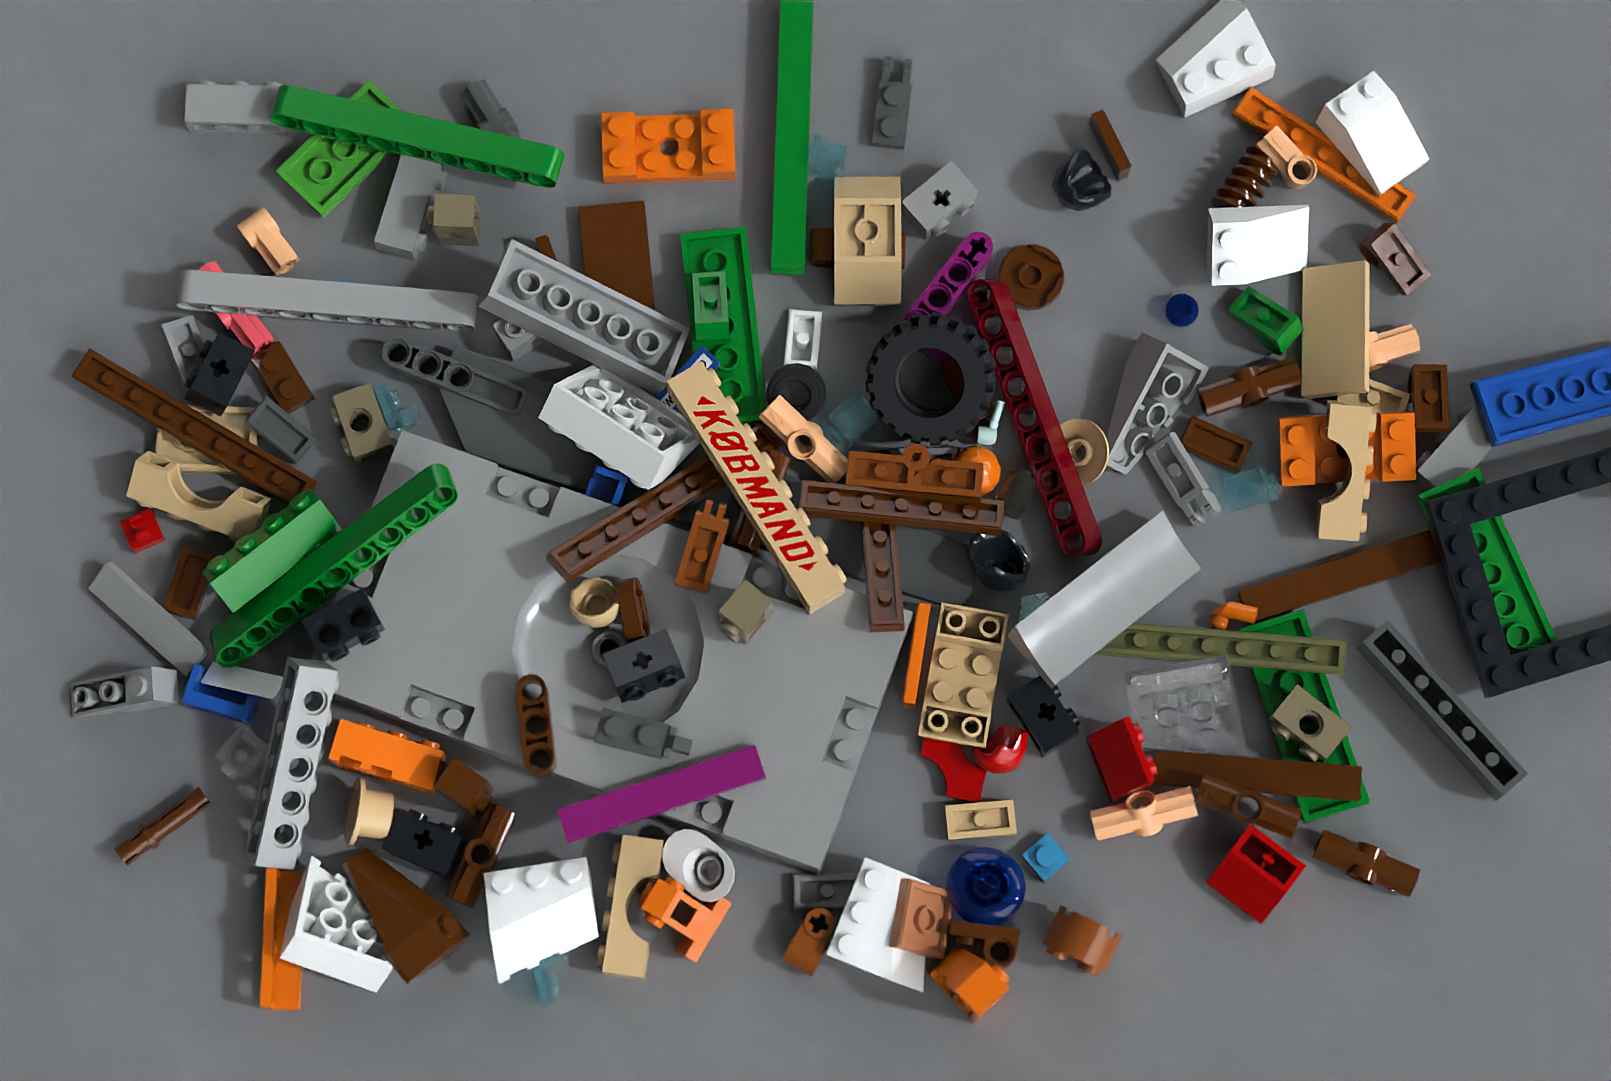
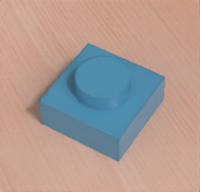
(1045, 857)

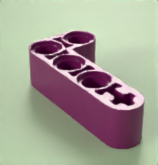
(952, 290)

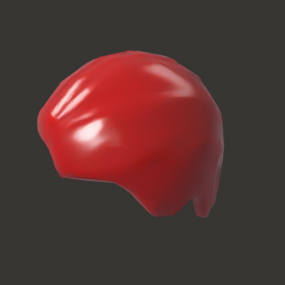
(1003, 750)

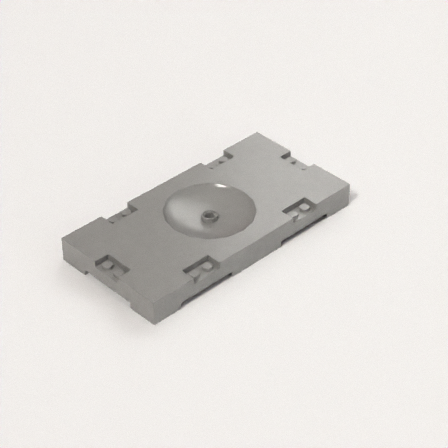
(481, 607)

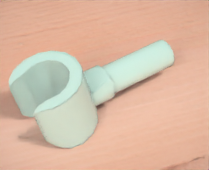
(988, 435)

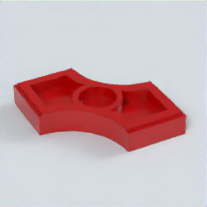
(962, 777)

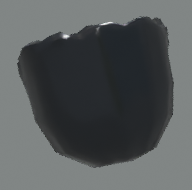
(1080, 182)
(999, 561)

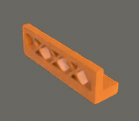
(279, 978)

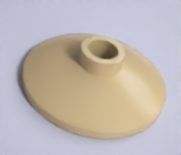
(1086, 433)

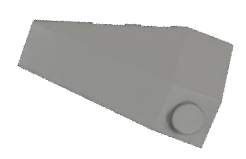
(1150, 392)

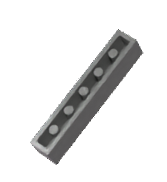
(1442, 710)

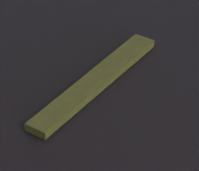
(1242, 648)

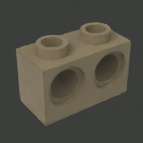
(744, 613)

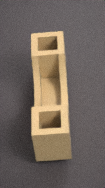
(159, 484)
(1341, 513)
(638, 862)

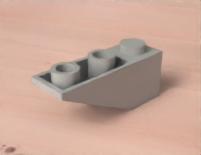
(125, 692)

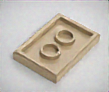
(195, 462)

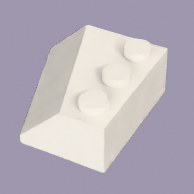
(1216, 58)
(539, 912)
(867, 926)
(332, 931)

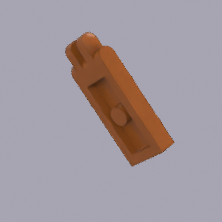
(703, 549)

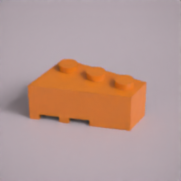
(387, 756)
(970, 982)

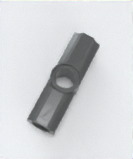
(487, 110)

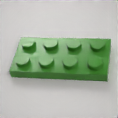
(329, 168)

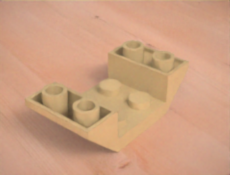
(867, 241)
(963, 675)

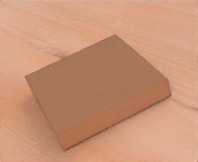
(921, 919)

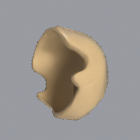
(594, 602)

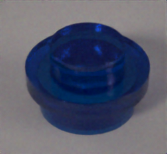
(1181, 310)

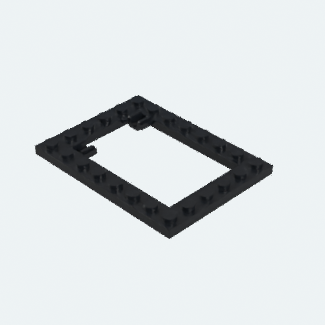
(1469, 585)

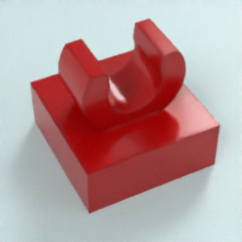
(142, 530)

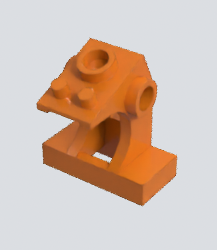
(659, 903)

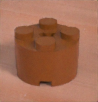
(1082, 940)

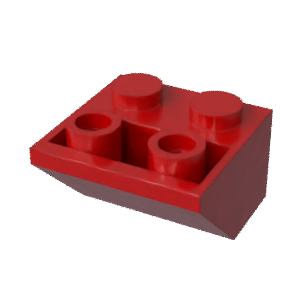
(1121, 759)
(1255, 874)

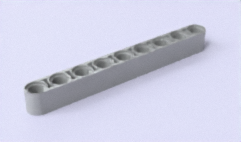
(326, 300)

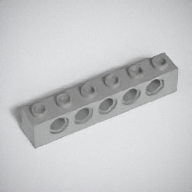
(276, 780)

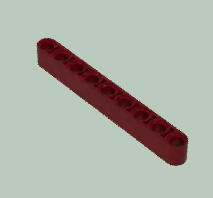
(1046, 427)

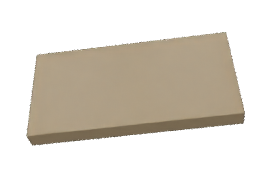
(1335, 329)

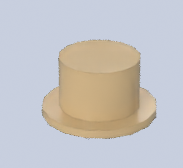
(367, 813)

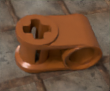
(806, 946)

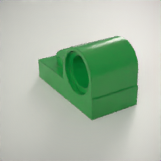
(710, 306)
(1270, 321)

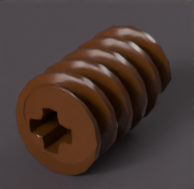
(1246, 180)

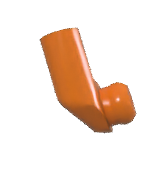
(1230, 612)

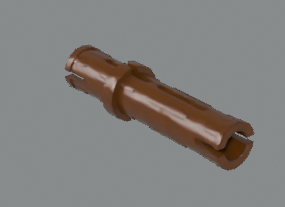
(162, 826)

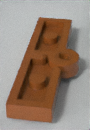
(915, 472)

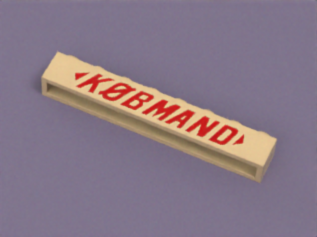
(756, 488)

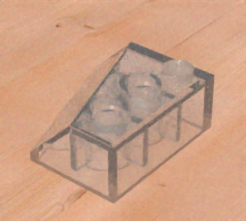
(1188, 707)

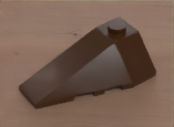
(411, 923)

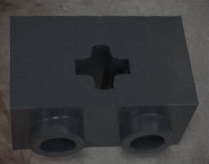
(215, 392)
(629, 663)
(1045, 735)
(436, 858)

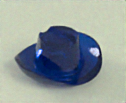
(985, 886)

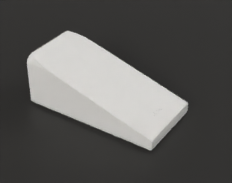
(803, 337)

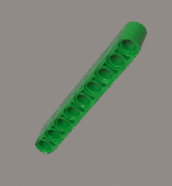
(417, 136)
(792, 138)
(333, 565)

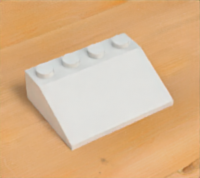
(619, 425)

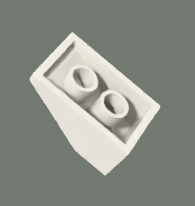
(1373, 133)
(1256, 243)

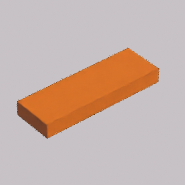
(916, 655)

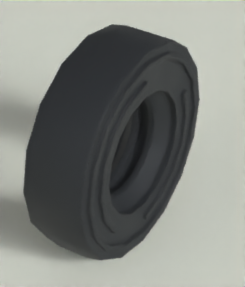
(805, 375)

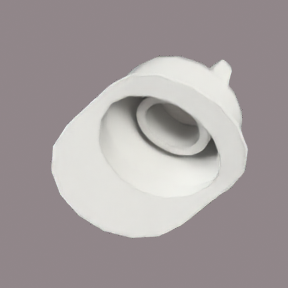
(698, 865)

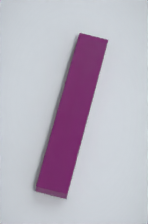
(661, 794)

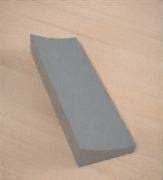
(584, 317)
(1104, 600)

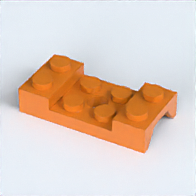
(634, 142)
(1312, 457)

